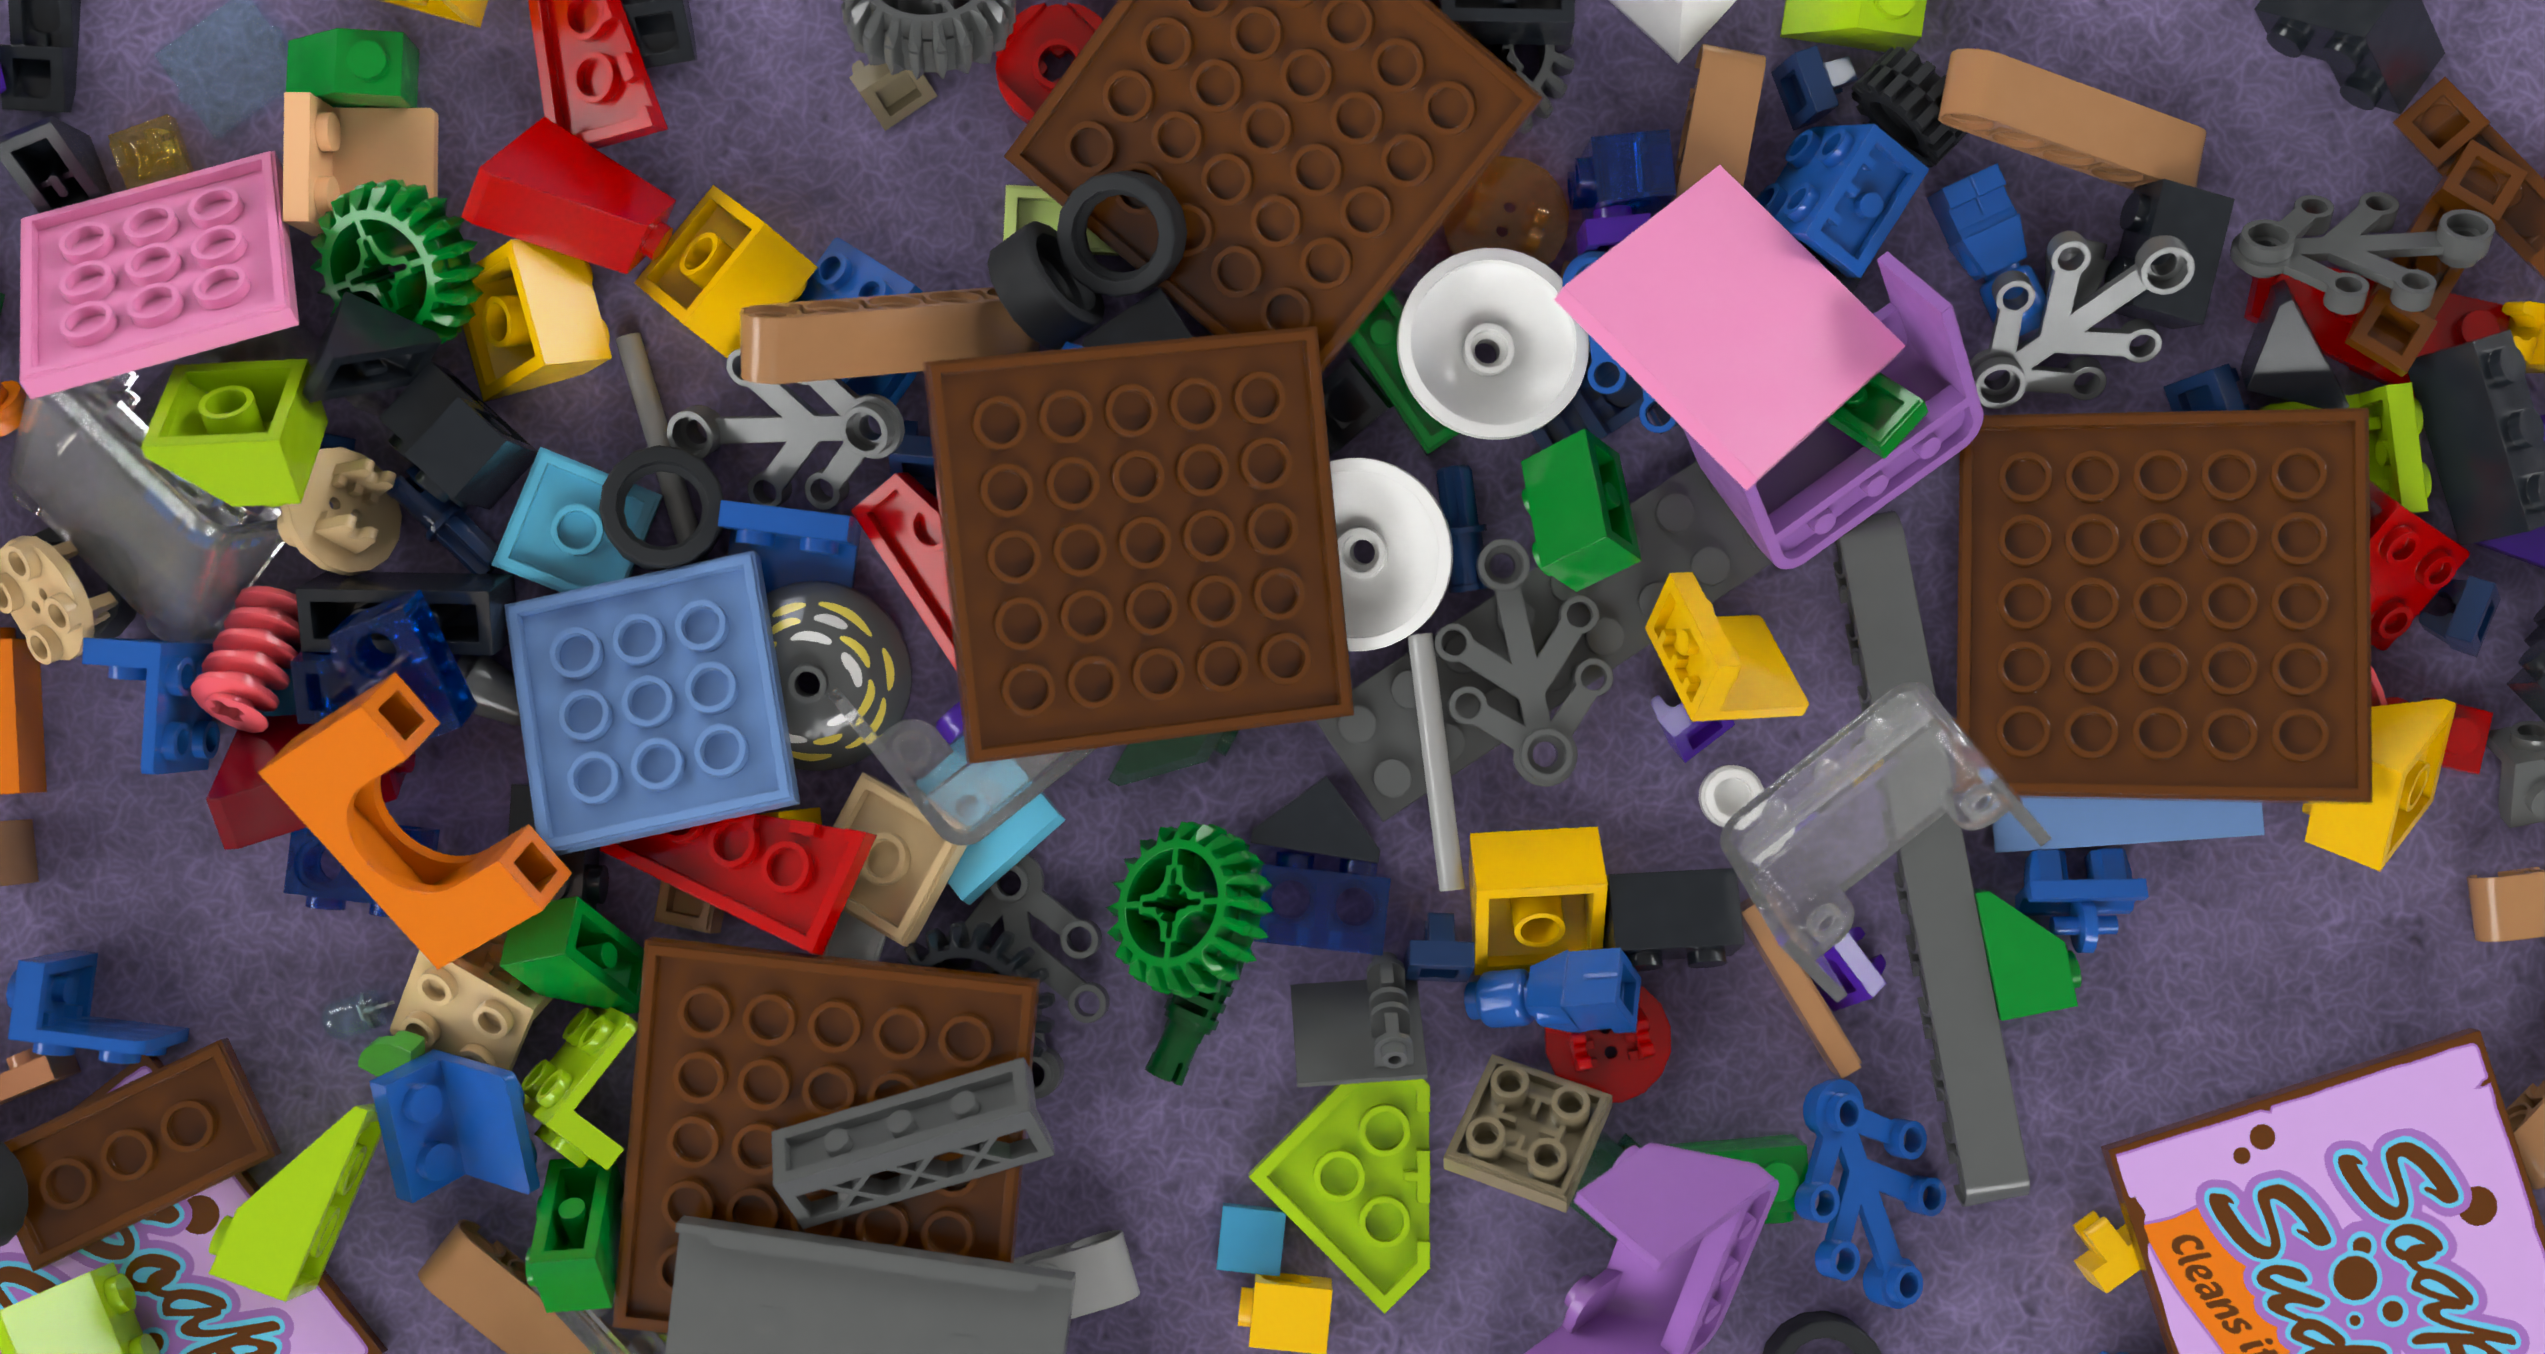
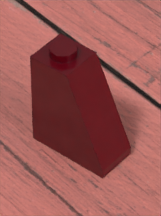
(246, 805)

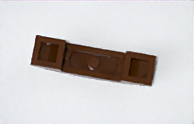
(2439, 130)
(2474, 182)

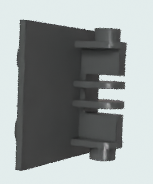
(1359, 1028)

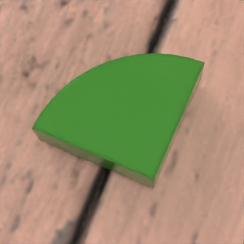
(391, 1052)

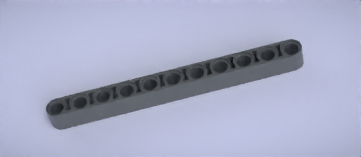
(1936, 888)

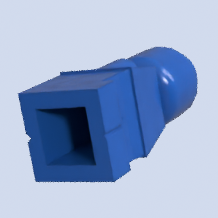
(1987, 237)
(1561, 993)

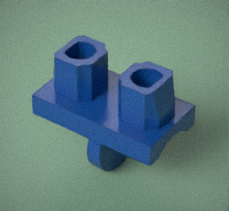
(2105, 891)

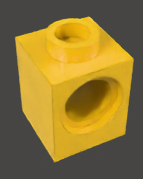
(1287, 1312)

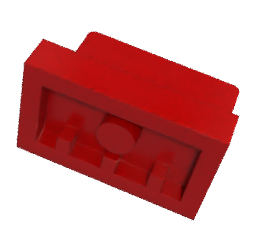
(2406, 566)

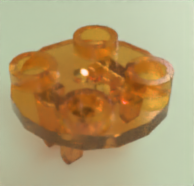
(1534, 228)

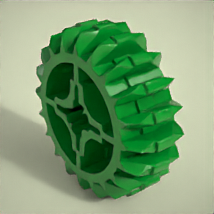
(394, 226)
(1179, 921)

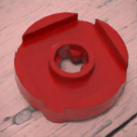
(1035, 35)

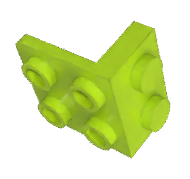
(2393, 442)
(558, 1086)

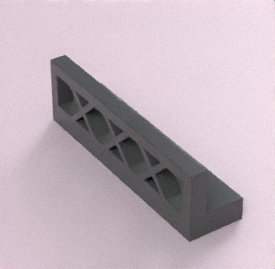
(903, 1137)

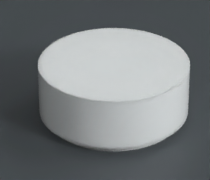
(1727, 791)

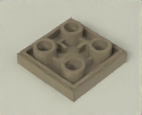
(1528, 1132)

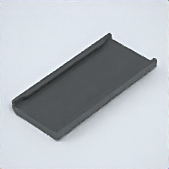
(832, 1295)

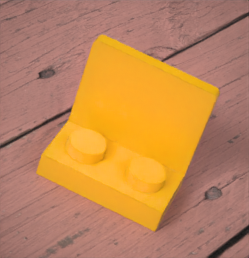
(1720, 662)

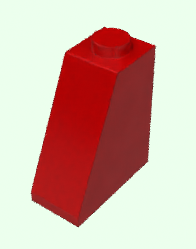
(570, 200)

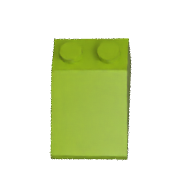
(292, 1223)

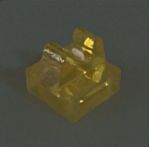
(150, 152)

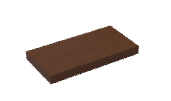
(138, 1152)

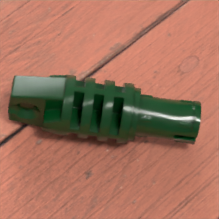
(1184, 1030)

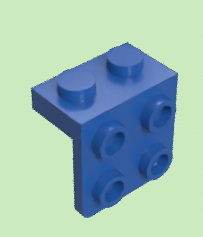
(53, 1009)

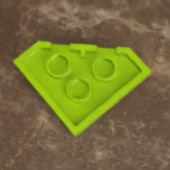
(1360, 1183)

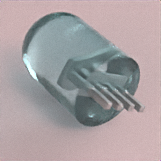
(354, 1015)

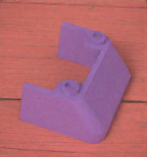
(1834, 480)
(1678, 1257)

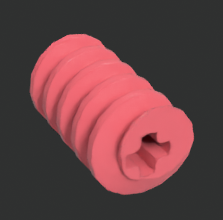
(250, 659)

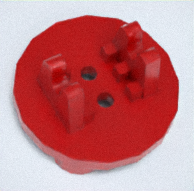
(1637, 1059)

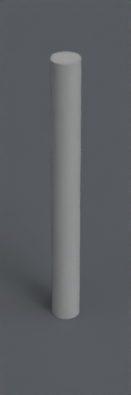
(655, 432)
(1436, 762)

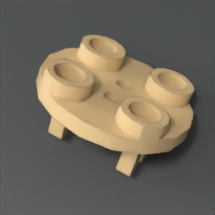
(334, 536)
(48, 598)

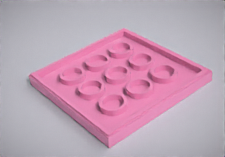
(154, 274)
(1730, 325)

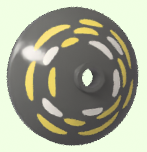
(847, 646)

